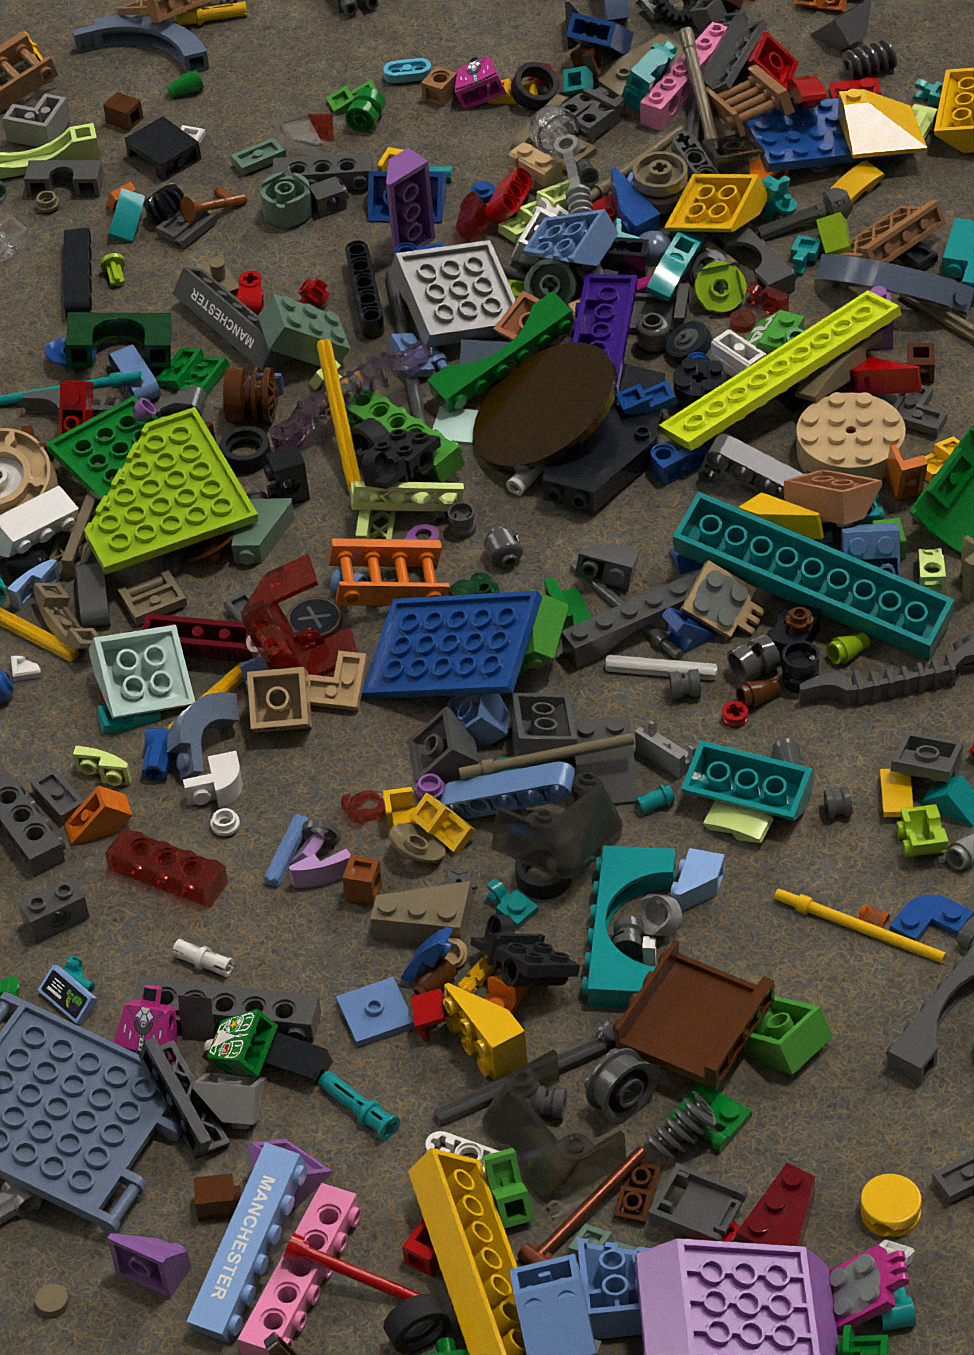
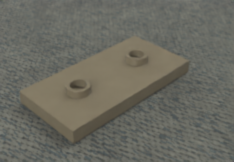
(616, 73)

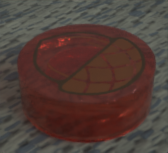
(742, 321)

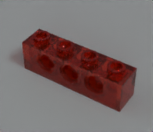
(167, 867)

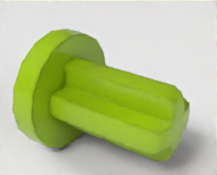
(113, 265)

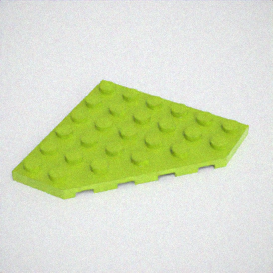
(167, 495)

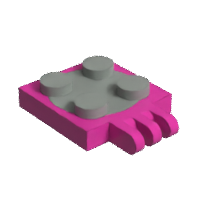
(866, 1285)

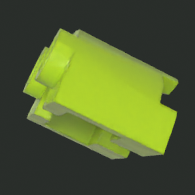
(921, 831)

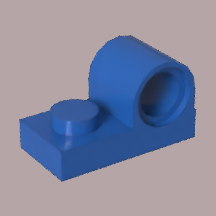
(670, 464)

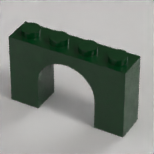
(90, 330)

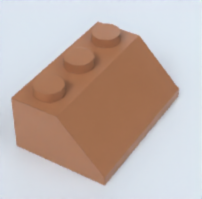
(833, 494)

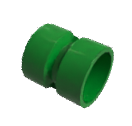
(365, 109)

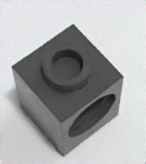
(328, 196)

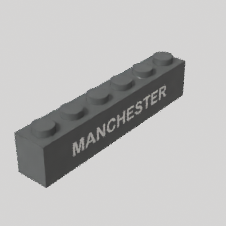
(226, 317)

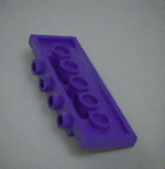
(606, 315)

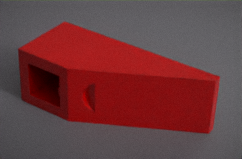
(883, 377)
(75, 404)

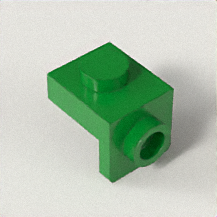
(862, 1344)

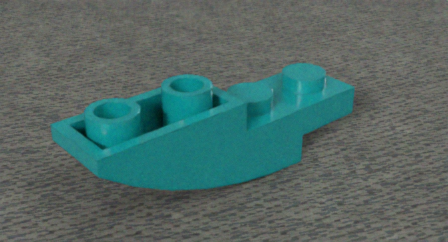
(674, 265)

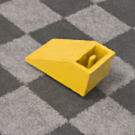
(486, 1032)

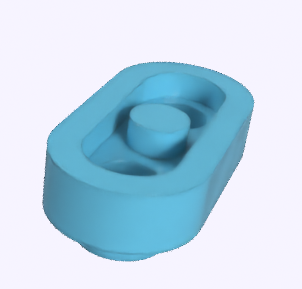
(407, 70)

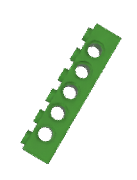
(371, 405)

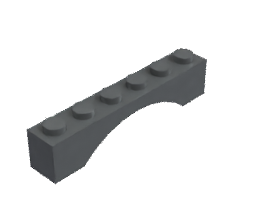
(598, 635)
(917, 1048)

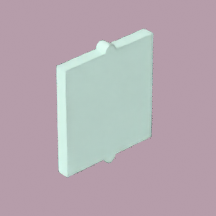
(456, 425)

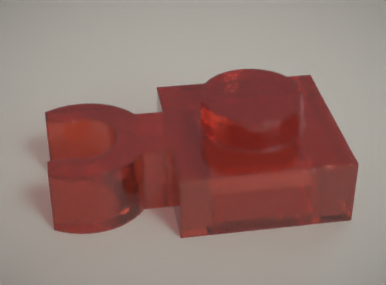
(770, 298)

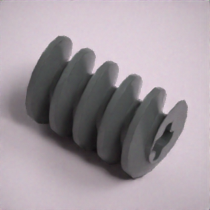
(868, 57)
(683, 1127)

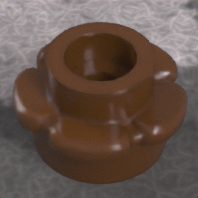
(799, 619)

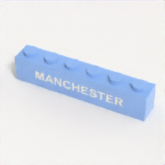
(247, 1243)

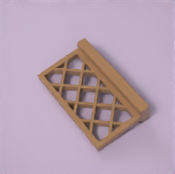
(159, 9)
(897, 232)

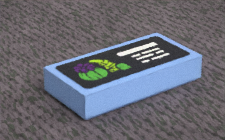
(67, 994)

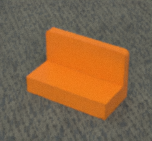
(905, 476)

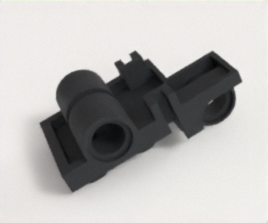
(397, 458)
(523, 957)

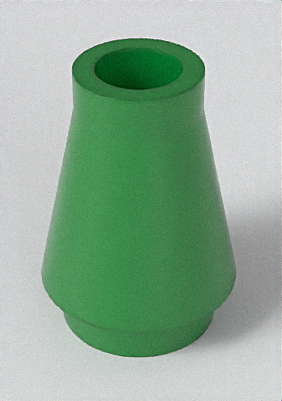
(186, 84)

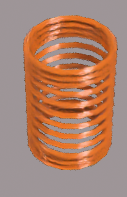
(865, 909)

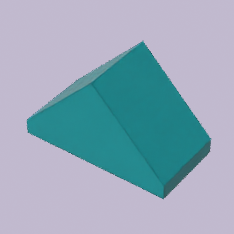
(953, 799)

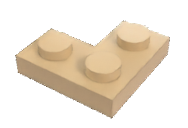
(345, 687)

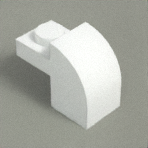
(221, 785)

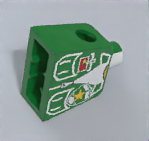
(241, 1043)

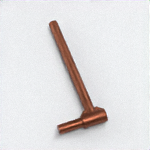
(537, 1253)

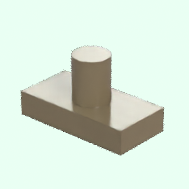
(217, 269)

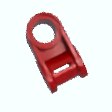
(251, 291)

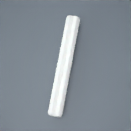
(658, 667)

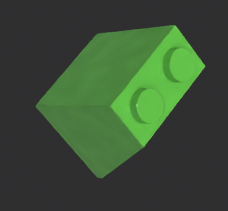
(545, 633)

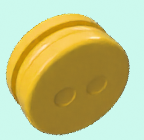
(890, 1205)

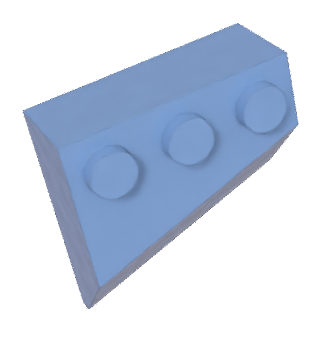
(573, 237)
(610, 1288)

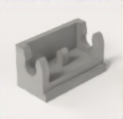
(663, 751)

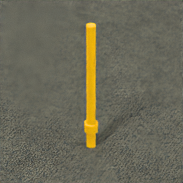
(805, 905)

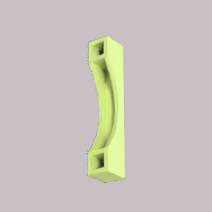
(74, 144)

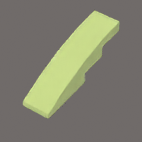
(515, 226)

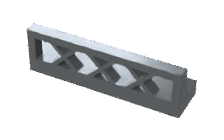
(731, 53)

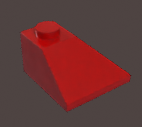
(773, 59)

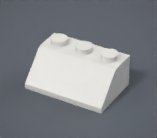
(36, 521)

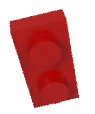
(868, 84)

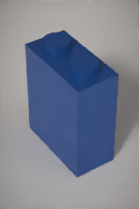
(603, 33)

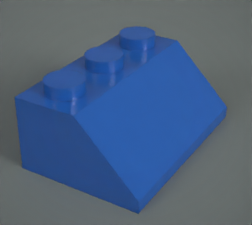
(378, 200)

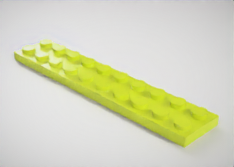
(779, 370)

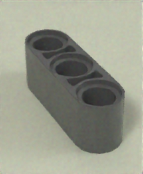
(93, 595)

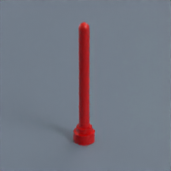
(300, 1250)

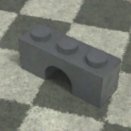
(46, 175)

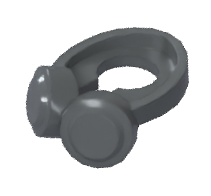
(331, 832)

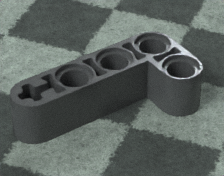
(687, 147)
(746, 465)

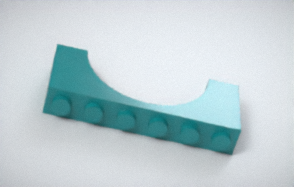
(623, 876)

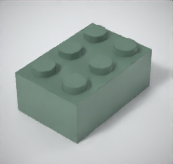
(297, 327)

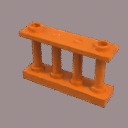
(385, 553)

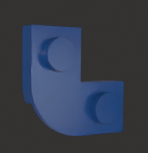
(928, 911)

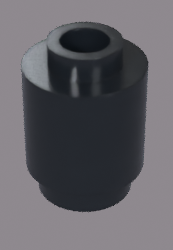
(21, 563)

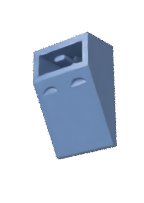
(553, 1308)

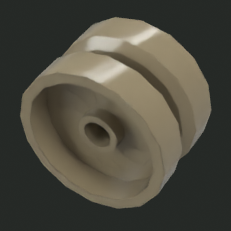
(661, 179)

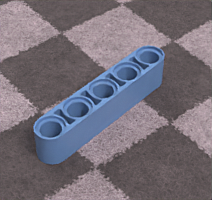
(509, 790)

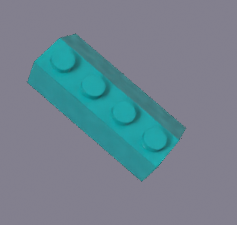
(749, 780)

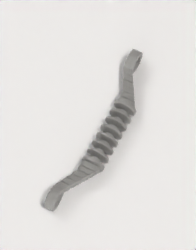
(577, 195)

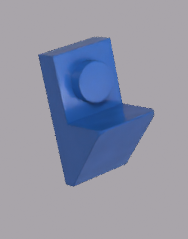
(685, 630)

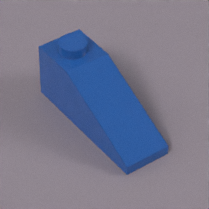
(632, 207)

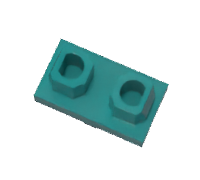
(778, 198)

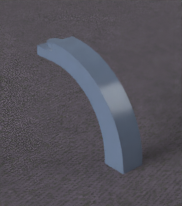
(142, 31)
(897, 279)

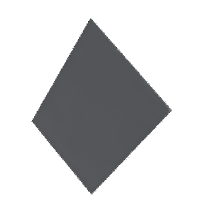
(196, 1018)

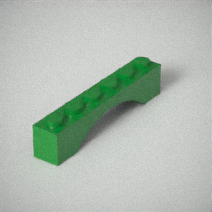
(461, 382)

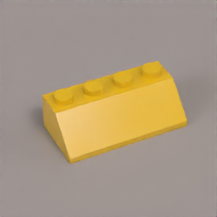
(956, 110)

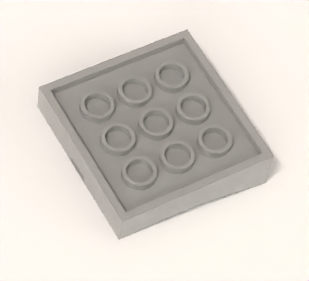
(453, 291)

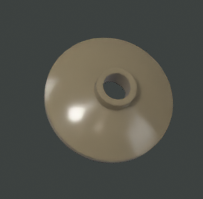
(416, 843)

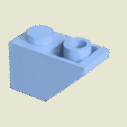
(699, 878)

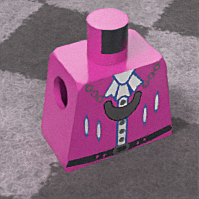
(478, 83)
(146, 1020)

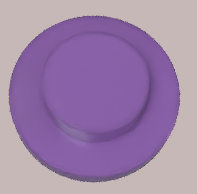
(430, 784)

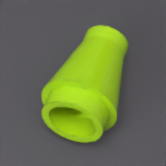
(847, 647)

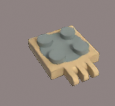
(722, 601)

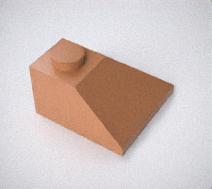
(516, 317)

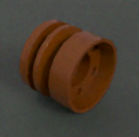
(252, 394)

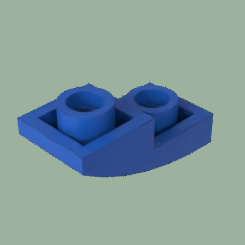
(428, 953)

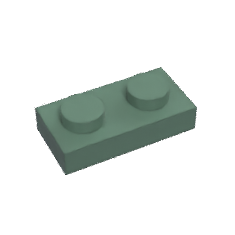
(257, 156)

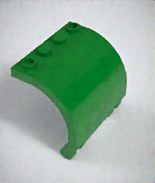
(948, 500)

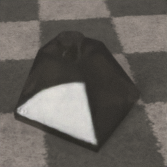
(732, 152)

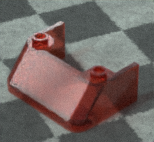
(273, 633)

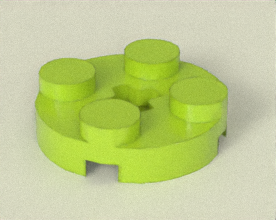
(727, 275)

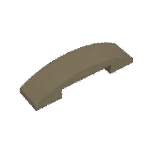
(53, 606)

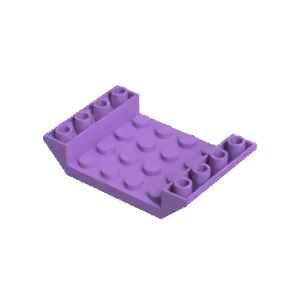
(734, 1299)

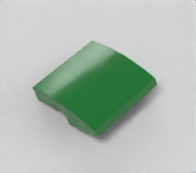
(192, 368)

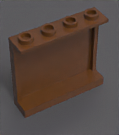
(692, 1017)

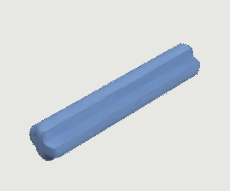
(285, 851)

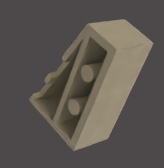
(421, 912)

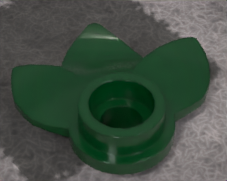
(478, 584)

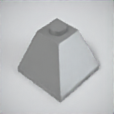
(232, 1097)

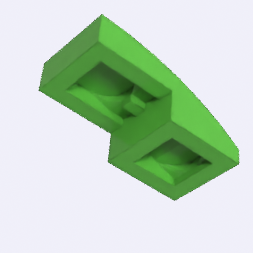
(342, 99)

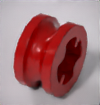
(740, 709)

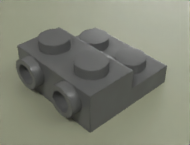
(927, 757)

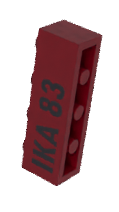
(206, 637)

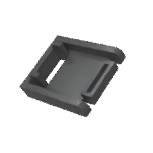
(703, 1210)

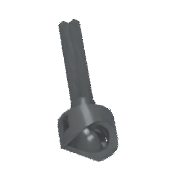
(809, 214)

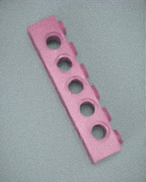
(675, 86)
(326, 1207)

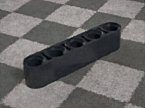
(77, 270)
(365, 289)

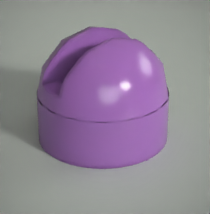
(144, 410)

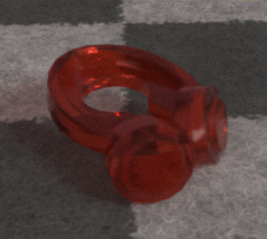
(350, 806)

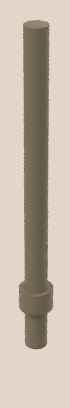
(602, 187)
(490, 766)

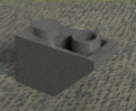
(608, 565)

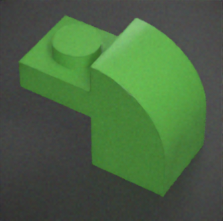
(507, 1188)

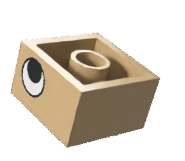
(279, 699)

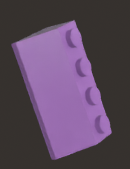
(410, 199)

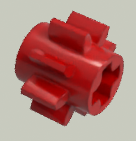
(313, 292)

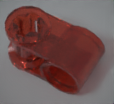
(472, 217)

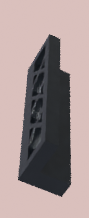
(178, 1102)

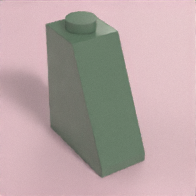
(256, 540)

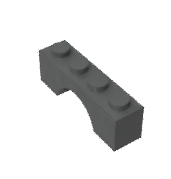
(747, 246)

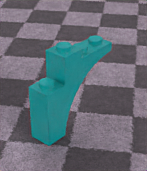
(959, 253)

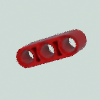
(508, 196)

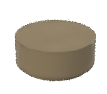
(52, 1300)

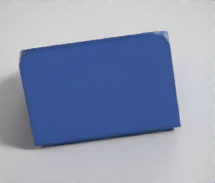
(683, 563)

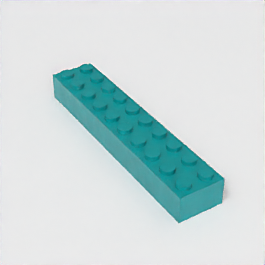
(814, 575)

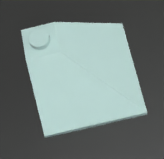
(141, 671)

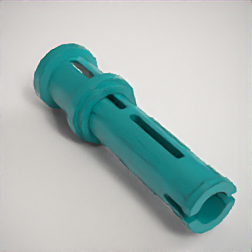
(368, 1112)

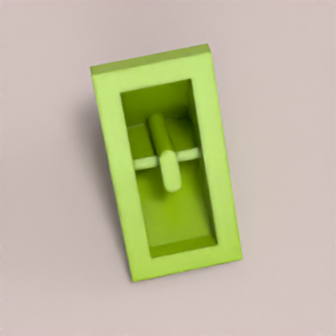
(834, 233)

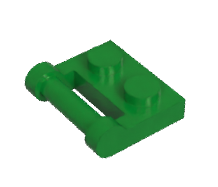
(729, 1115)

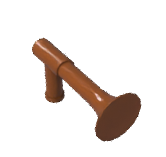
(190, 208)

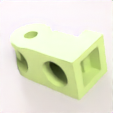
(932, 570)

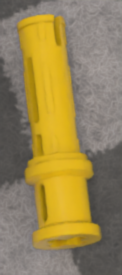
(217, 12)

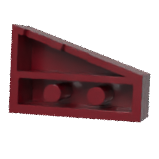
(782, 1211)

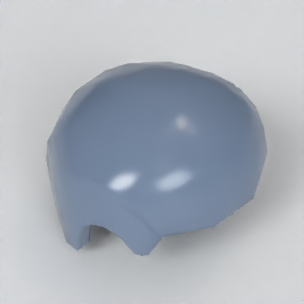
(657, 244)

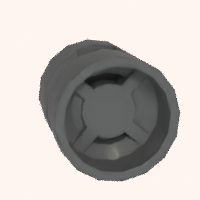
(755, 657)

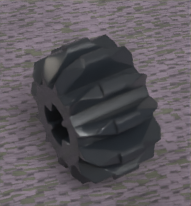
(164, 202)

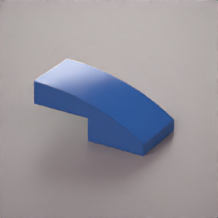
(640, 401)

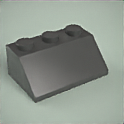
(541, 723)

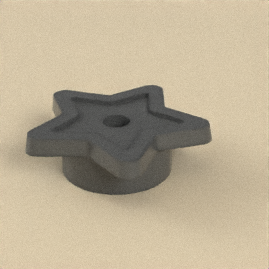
(454, 875)

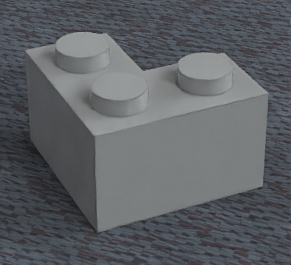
(38, 124)

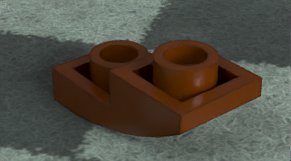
(638, 1193)

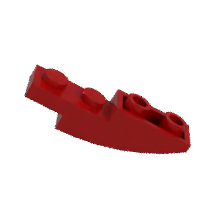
(806, 91)

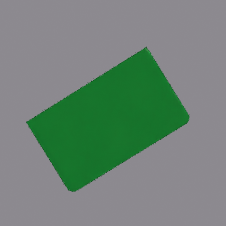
(577, 609)

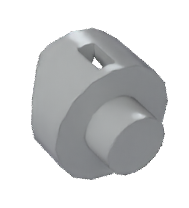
(660, 915)

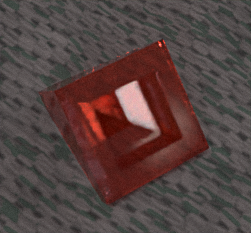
(323, 125)

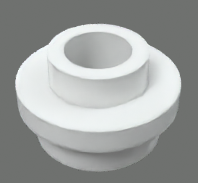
(225, 816)

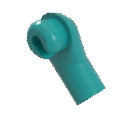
(74, 968)

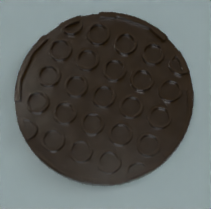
(545, 406)

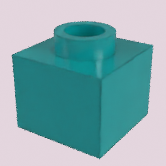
(576, 80)

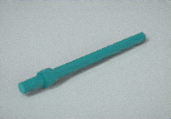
(115, 380)

